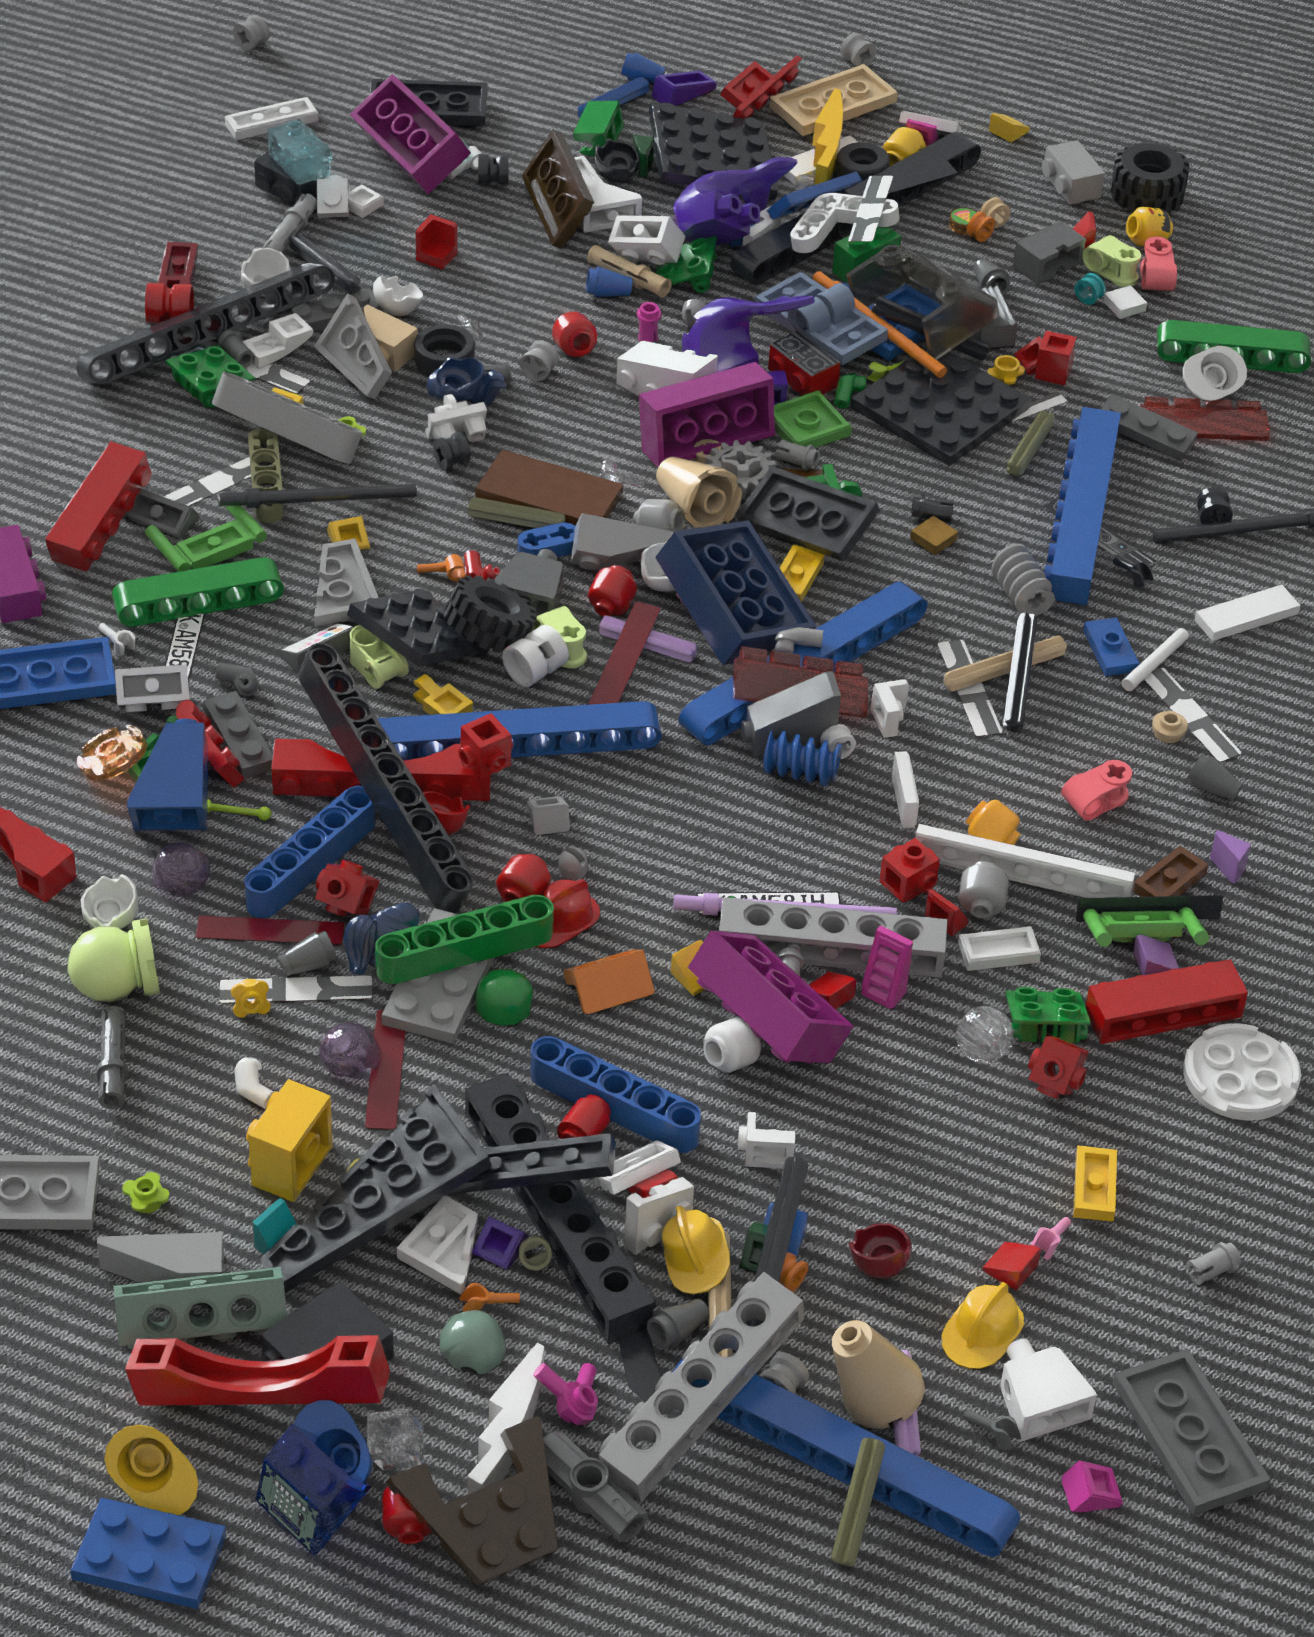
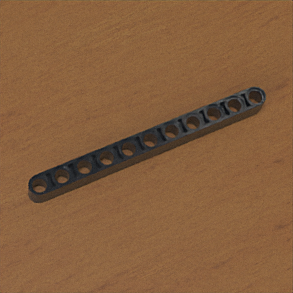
(774, 251)

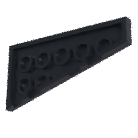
(387, 1185)

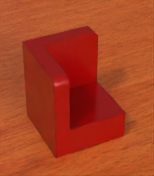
(436, 241)
(1055, 358)

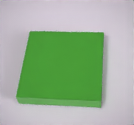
(810, 421)

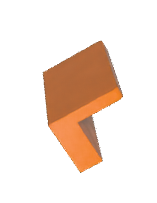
(611, 980)

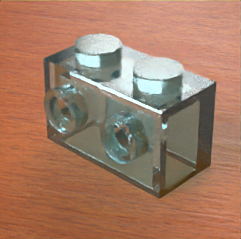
(299, 151)

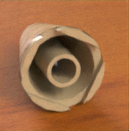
(701, 490)
(875, 1376)

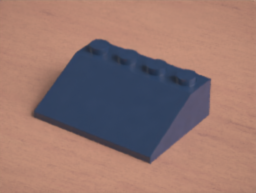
(732, 587)

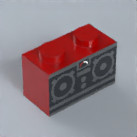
(804, 363)

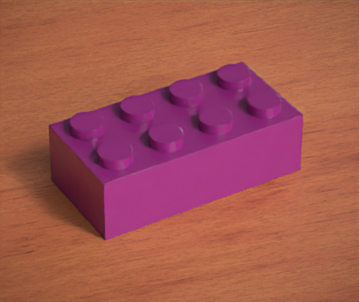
(410, 133)
(714, 407)
(770, 998)

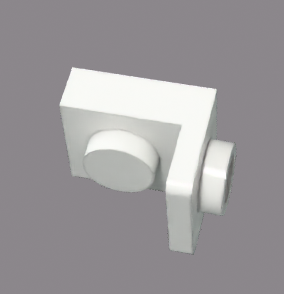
(888, 705)
(765, 1147)

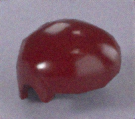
(880, 1250)

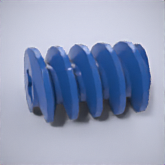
(801, 758)

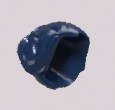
(465, 381)
(365, 930)

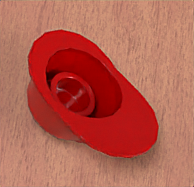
(573, 910)

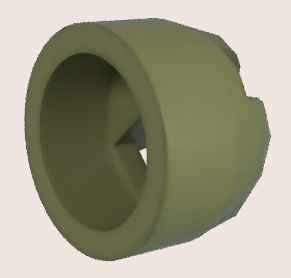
(538, 1260)

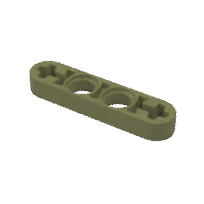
(265, 474)

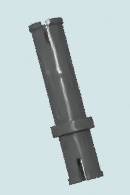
(112, 1068)

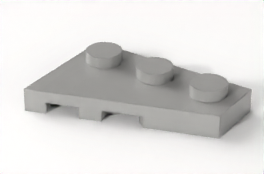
(353, 348)
(341, 582)

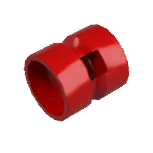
(166, 302)

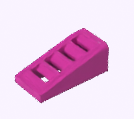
(886, 971)

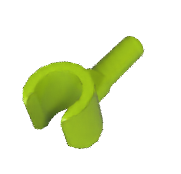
(880, 370)

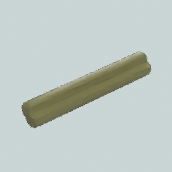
(1030, 443)
(513, 513)
(858, 1502)

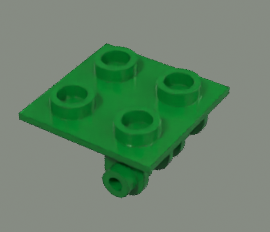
(693, 264)
(202, 371)
(1056, 1008)

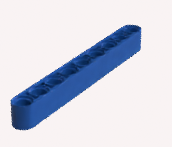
(844, 639)
(536, 729)
(903, 1479)

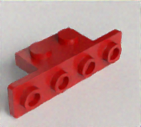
(755, 86)

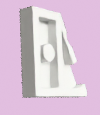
(649, 1215)
(442, 1244)

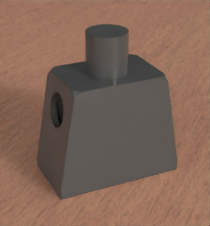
(535, 578)

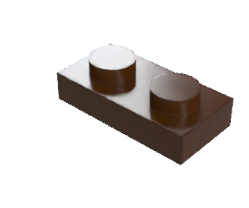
(1171, 875)

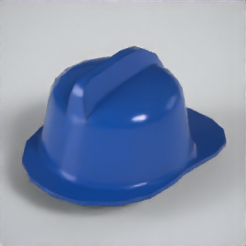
(338, 1432)

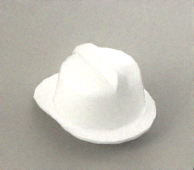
(1214, 373)

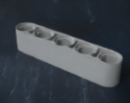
(287, 417)

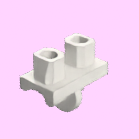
(455, 418)

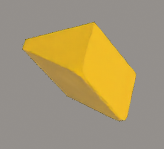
(1007, 127)
(349, 529)
(679, 964)

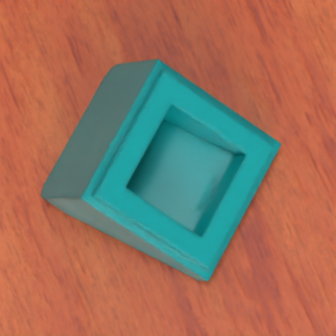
(272, 1226)

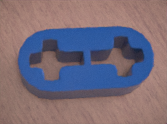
(553, 537)

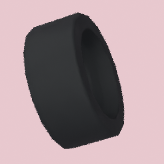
(441, 337)

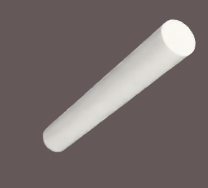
(1155, 659)

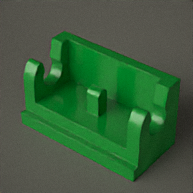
(599, 123)

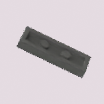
(320, 312)
(1151, 428)
(240, 733)

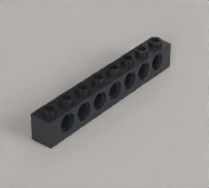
(565, 1217)

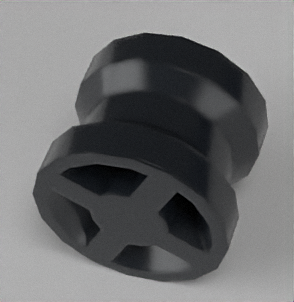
(451, 451)
(1214, 505)

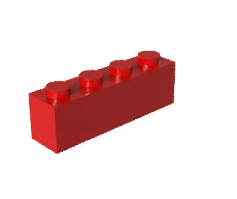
(98, 506)
(1166, 1001)

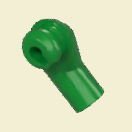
(846, 387)

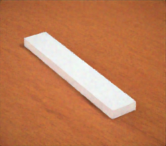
(1028, 865)

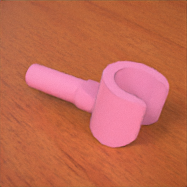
(1048, 1239)

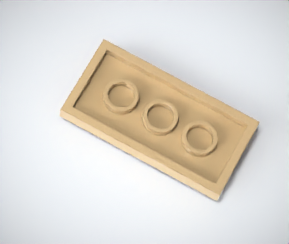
(860, 92)

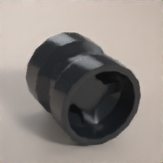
(493, 169)

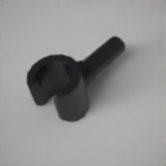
(1139, 571)

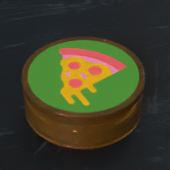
(960, 218)

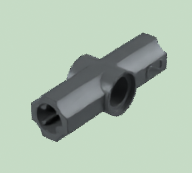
(606, 1501)

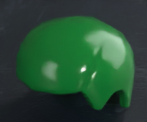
(504, 997)

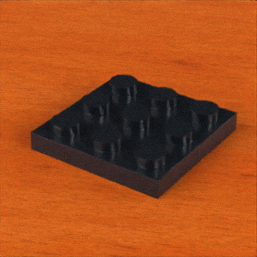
(413, 627)

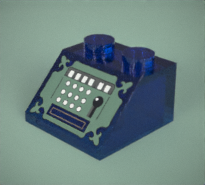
(308, 1488)

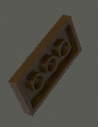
(557, 189)

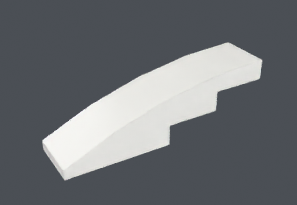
(509, 1406)

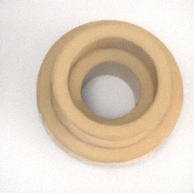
(1169, 726)

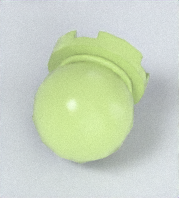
(111, 963)

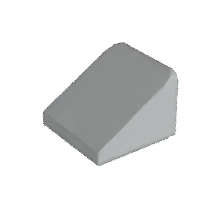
(549, 815)

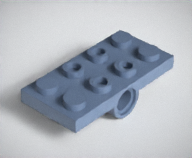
(830, 320)

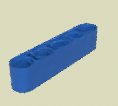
(308, 852)
(632, 1100)

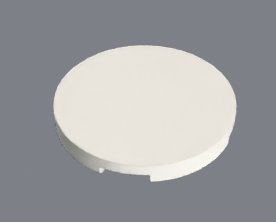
(1241, 1072)

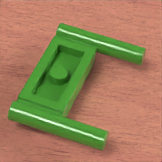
(211, 545)
(1154, 924)

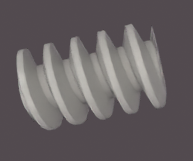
(1023, 580)

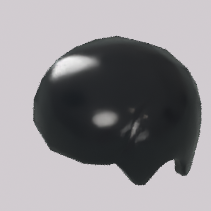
(616, 160)

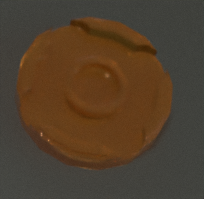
(112, 753)

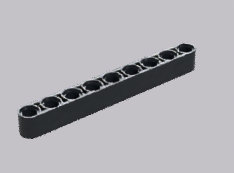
(193, 323)
(385, 778)

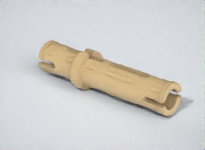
(640, 274)

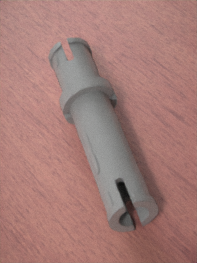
(294, 220)

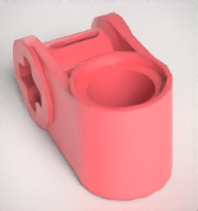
(1158, 266)
(1098, 789)

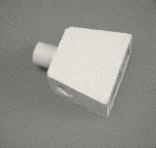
(1044, 1390)

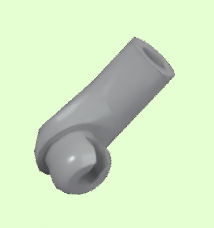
(798, 636)

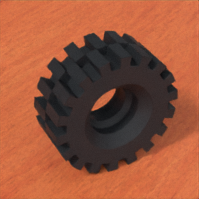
(489, 613)

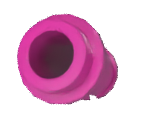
(648, 317)

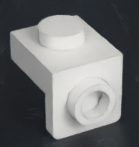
(333, 197)

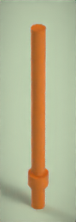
(893, 334)

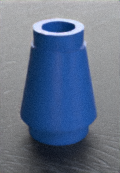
(640, 66)
(607, 283)

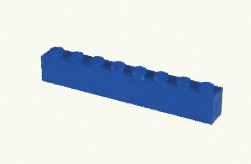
(1083, 505)

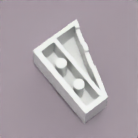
(657, 366)

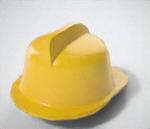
(695, 1251)
(982, 1327)
(151, 1469)

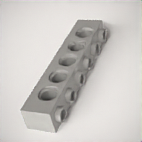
(835, 935)
(642, 1470)

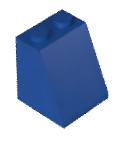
(173, 782)

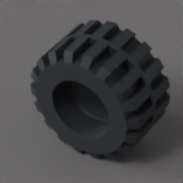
(1149, 177)

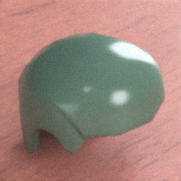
(473, 1341)

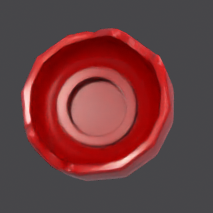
(448, 810)

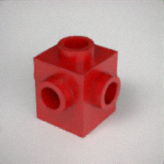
(485, 746)
(909, 870)
(346, 889)
(1070, 1063)

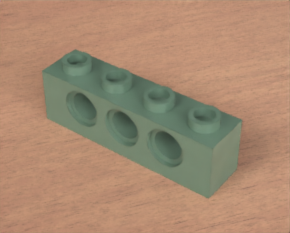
(179, 1295)

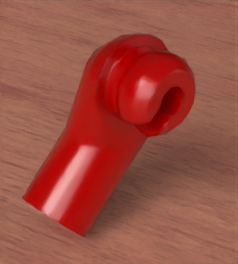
(473, 566)

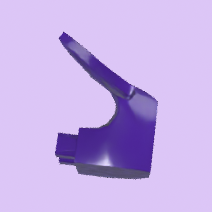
(713, 203)
(724, 328)

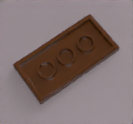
(547, 487)

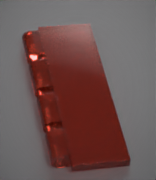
(1216, 418)
(758, 679)

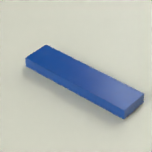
(805, 197)

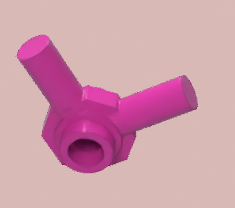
(574, 1399)

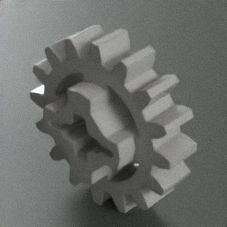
(744, 462)

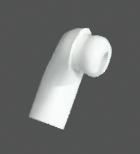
(248, 1082)

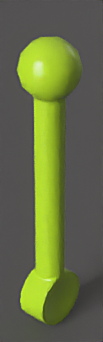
(263, 813)

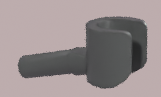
(1002, 1428)

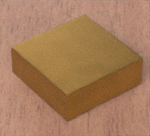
(934, 535)

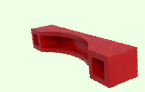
(312, 770)
(39, 861)
(179, 1374)

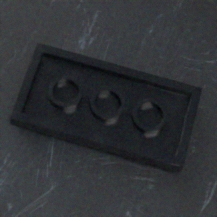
(450, 100)
(808, 513)

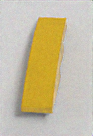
(827, 137)

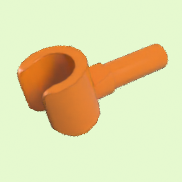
(452, 565)
(478, 1296)

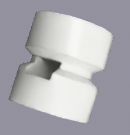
(535, 655)

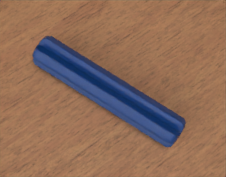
(622, 93)

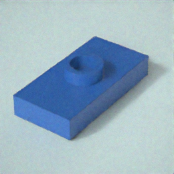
(1110, 646)

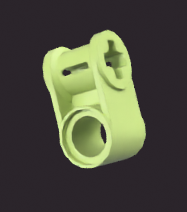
(1113, 258)
(570, 630)
(375, 658)

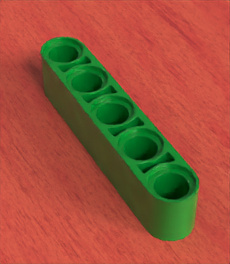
(1258, 347)
(197, 591)
(464, 939)

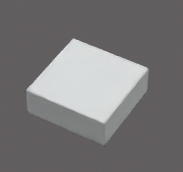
(364, 201)
(1125, 302)

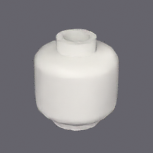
(731, 1045)

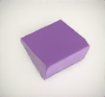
(1230, 855)
(1153, 955)

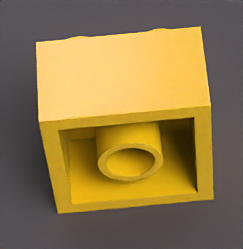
(290, 1140)

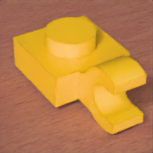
(440, 700)

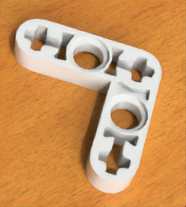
(829, 210)

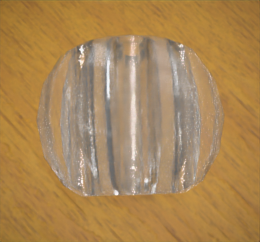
(985, 1034)

